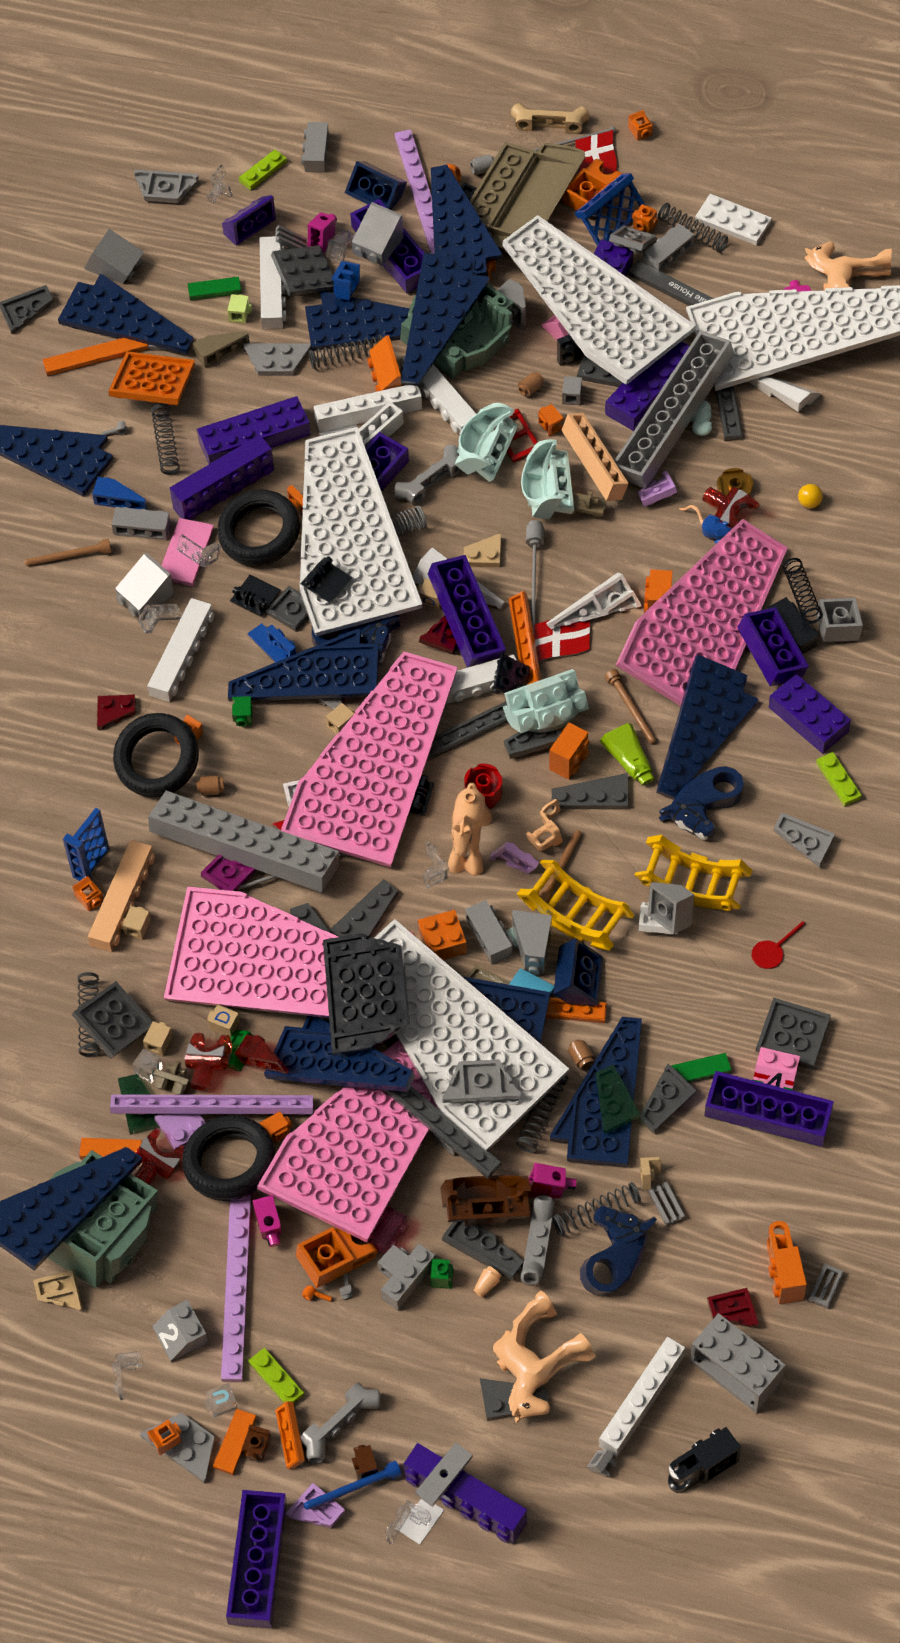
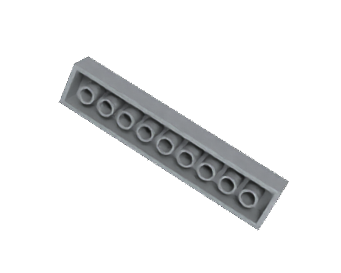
(673, 408)
(244, 841)

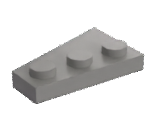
(805, 837)

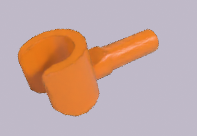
(310, 1291)

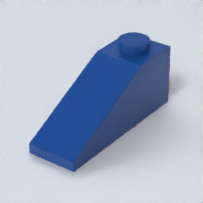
(113, 494)

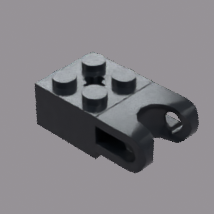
(704, 1460)

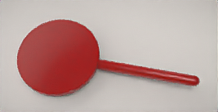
(768, 953)

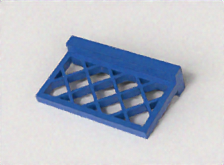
(602, 198)
(86, 846)

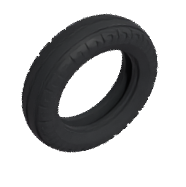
(250, 502)
(137, 730)
(219, 1129)

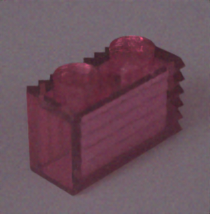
(388, 1230)

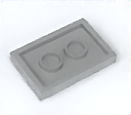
(632, 238)

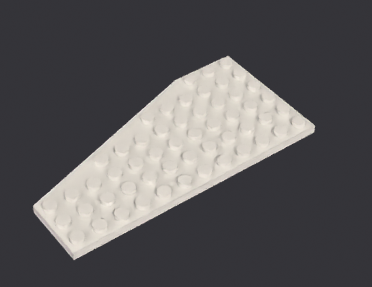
(596, 304)
(795, 327)
(351, 525)
(460, 1024)

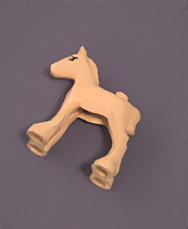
(844, 268)
(467, 819)
(527, 1366)

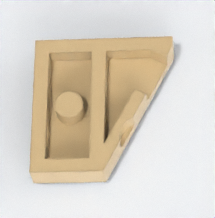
(485, 552)
(59, 1289)

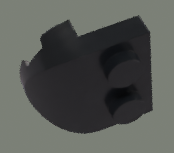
(567, 350)

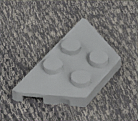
(164, 186)
(276, 358)
(480, 1082)
(193, 1451)

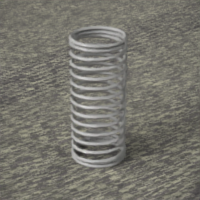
(418, 514)

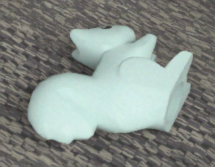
(701, 420)

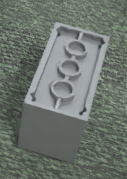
(737, 1363)

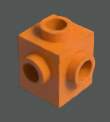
(645, 218)

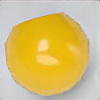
(810, 496)

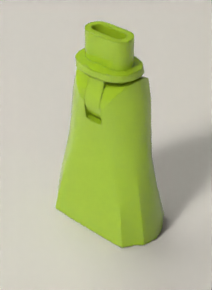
(627, 750)

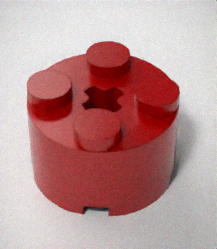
(487, 781)

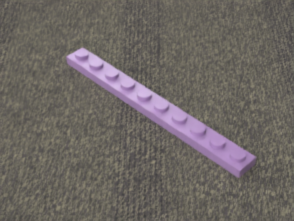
(417, 183)
(211, 1104)
(236, 1290)

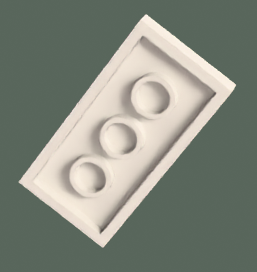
(733, 219)

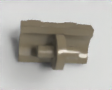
(589, 504)
(162, 1078)

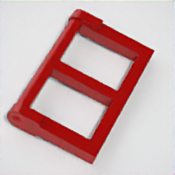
(526, 430)

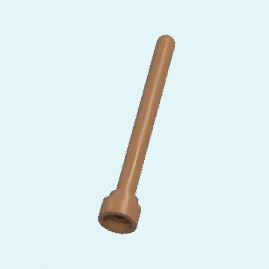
(103, 547)
(614, 678)
(546, 893)

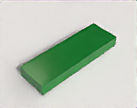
(214, 288)
(703, 1067)

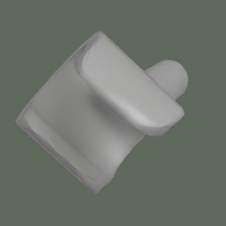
(121, 429)
(346, 1290)

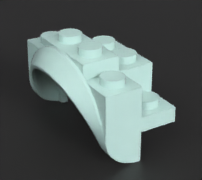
(482, 449)
(547, 488)
(548, 703)

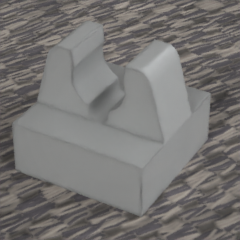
(599, 1462)

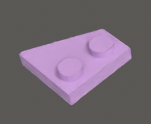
(657, 490)
(515, 857)
(178, 1127)
(322, 1515)

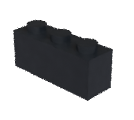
(802, 633)

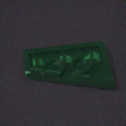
(615, 1101)
(137, 1122)

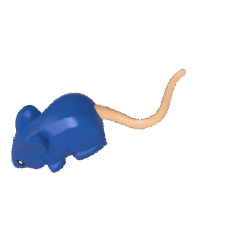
(711, 525)

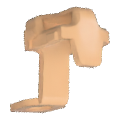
(549, 826)

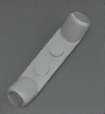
(415, 490)
(538, 1241)
(315, 1438)

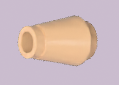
(488, 1279)

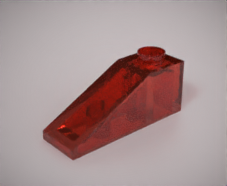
(257, 1054)

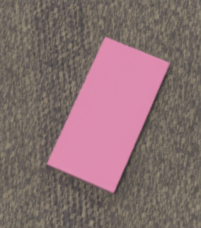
(182, 568)

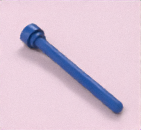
(392, 1471)

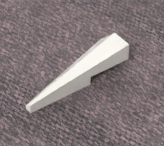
(789, 393)
(434, 556)
(605, 599)

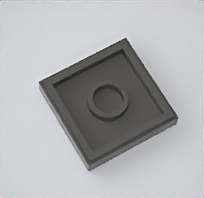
(289, 609)

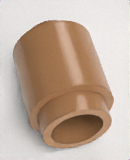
(530, 384)
(210, 785)
(581, 1054)

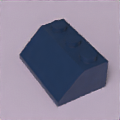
(372, 183)
(578, 974)

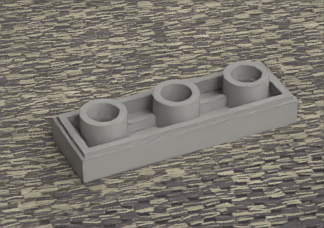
(450, 1464)

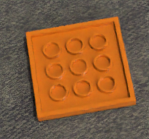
(151, 378)

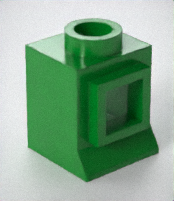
(242, 711)
(441, 1274)

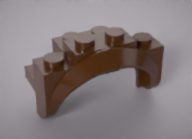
(486, 1200)

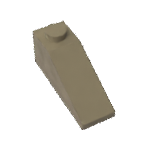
(218, 346)

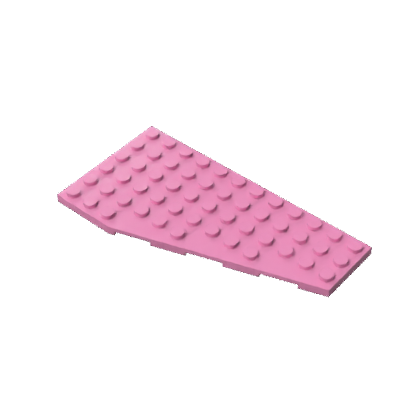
(703, 612)
(371, 769)
(247, 956)
(349, 1155)

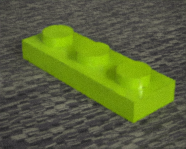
(262, 169)
(838, 779)
(275, 1377)

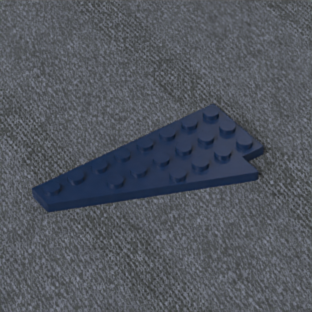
(442, 302)
(117, 313)
(351, 320)
(325, 671)
(707, 716)
(48, 1213)

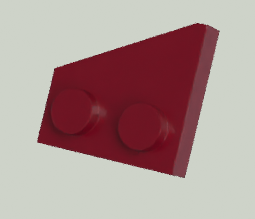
(439, 636)
(114, 708)
(735, 1307)

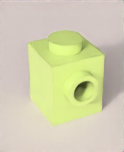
(239, 308)

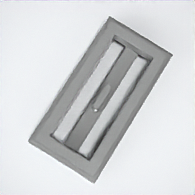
(289, 238)
(659, 1189)
(819, 1301)

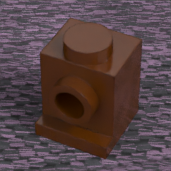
(257, 1451)
(364, 1461)

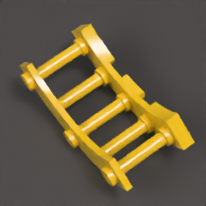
(697, 864)
(565, 924)

